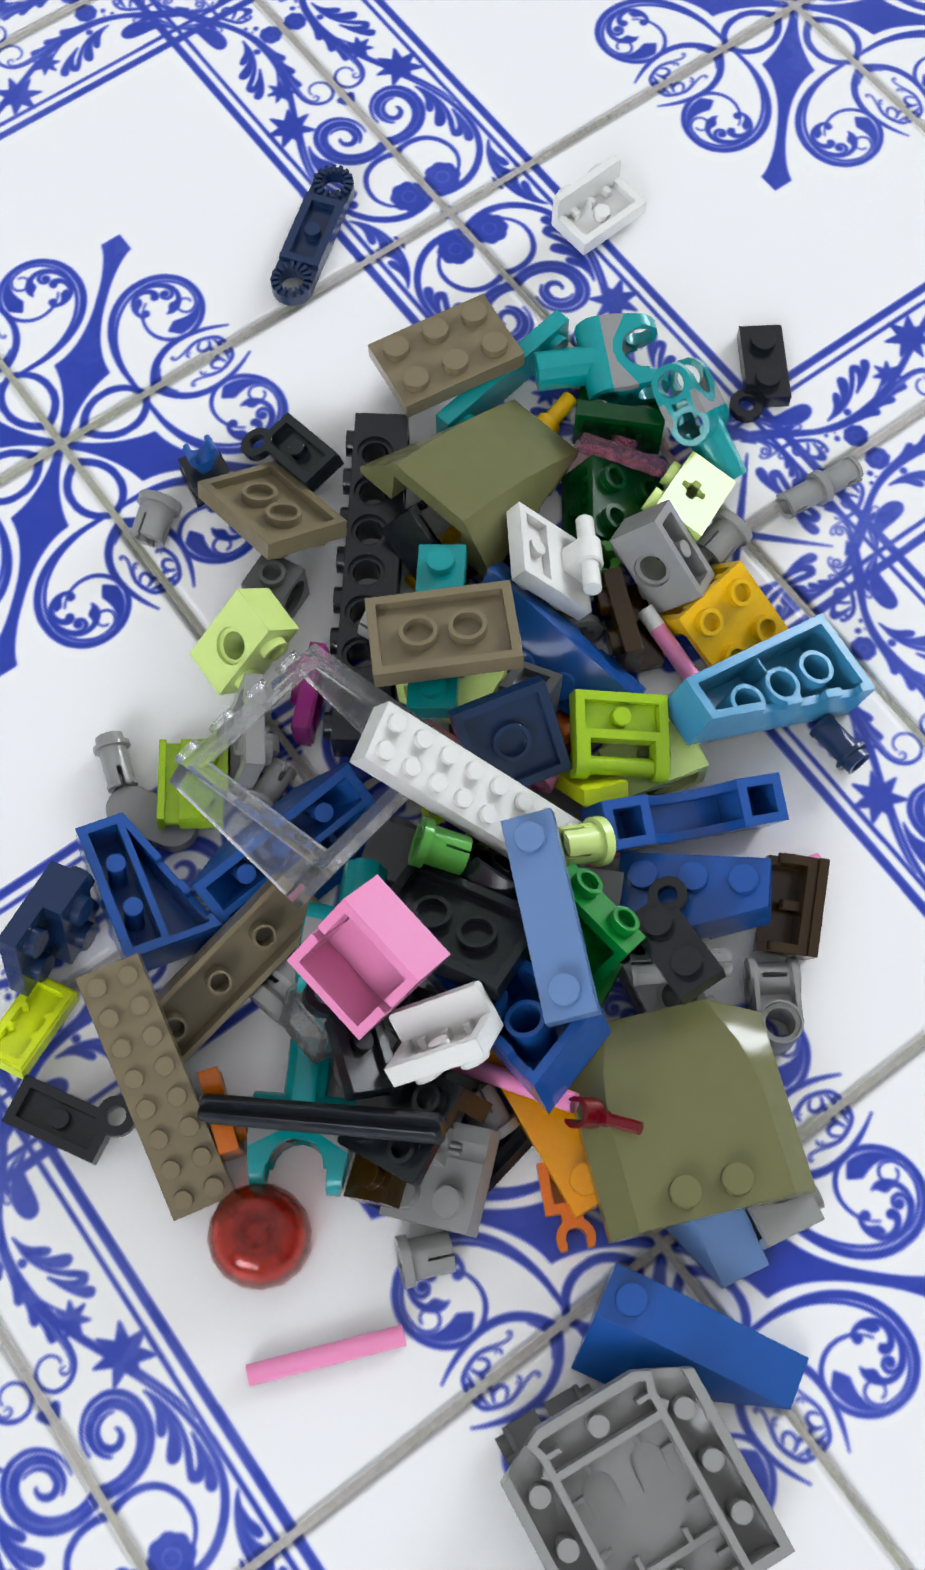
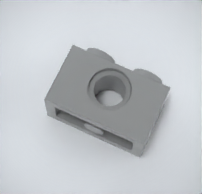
(663, 535)

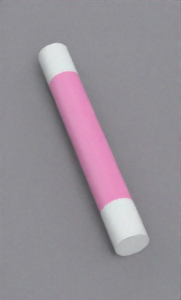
(667, 642)

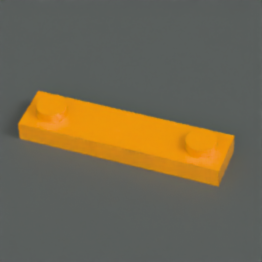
(557, 1148)

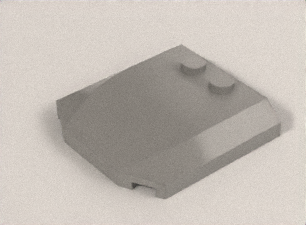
(642, 1483)

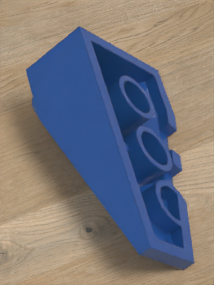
(656, 1327)

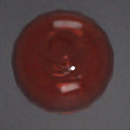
(259, 1236)

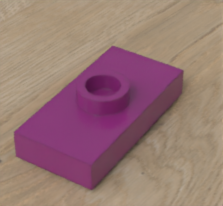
(307, 710)

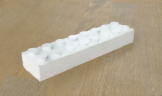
(445, 776)

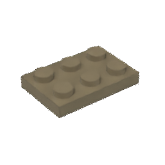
(446, 355)
(272, 510)
(443, 633)

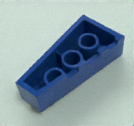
(538, 1055)

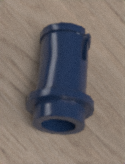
(840, 744)

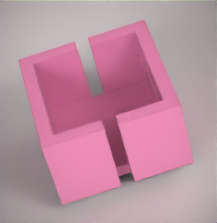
(367, 956)

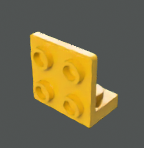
(727, 617)

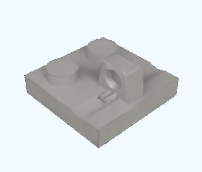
(254, 747)
(455, 1183)

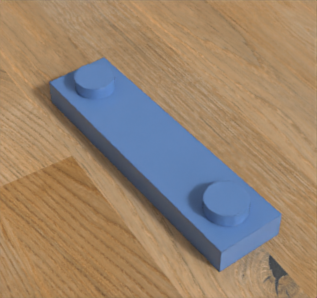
(550, 918)

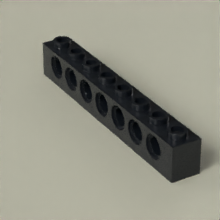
(371, 439)

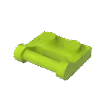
(624, 720)

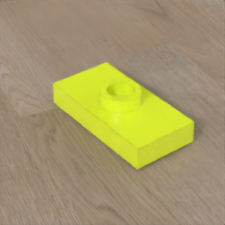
(593, 789)
(32, 1025)

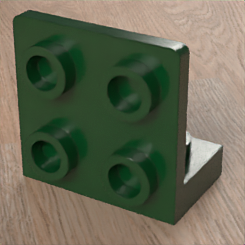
(604, 419)
(604, 492)

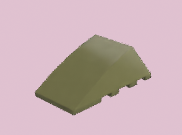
(478, 474)

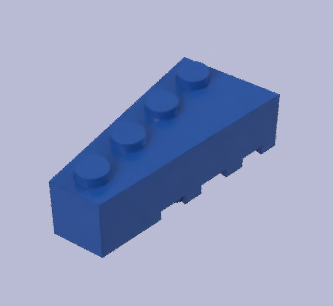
(561, 647)

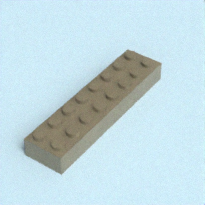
(231, 966)
(155, 1085)

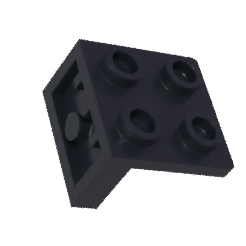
(411, 1159)

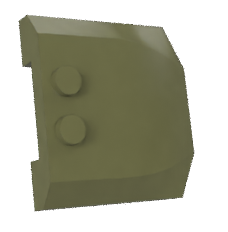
(711, 1116)

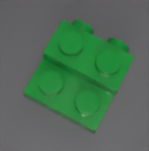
(607, 929)

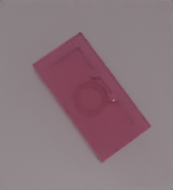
(621, 451)

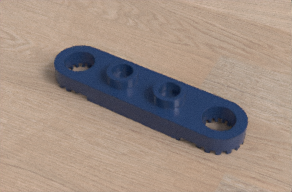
(312, 235)

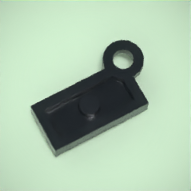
(762, 371)
(295, 450)
(674, 943)
(357, 1061)
(65, 1119)

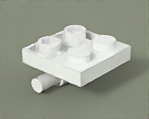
(554, 562)

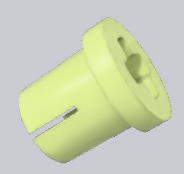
(589, 842)

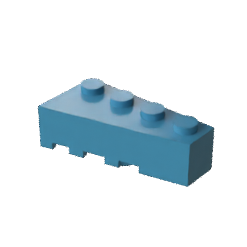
(771, 686)

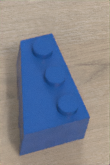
(141, 895)

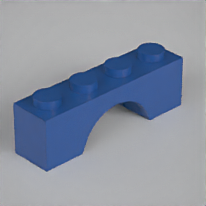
(694, 813)

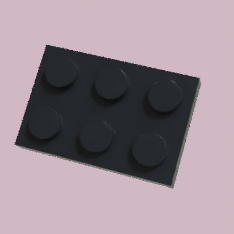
(471, 922)

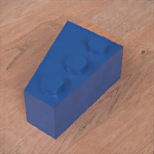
(723, 891)

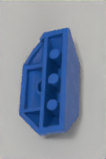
(318, 807)

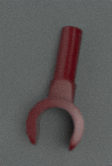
(597, 1116)

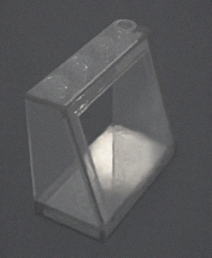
(260, 833)

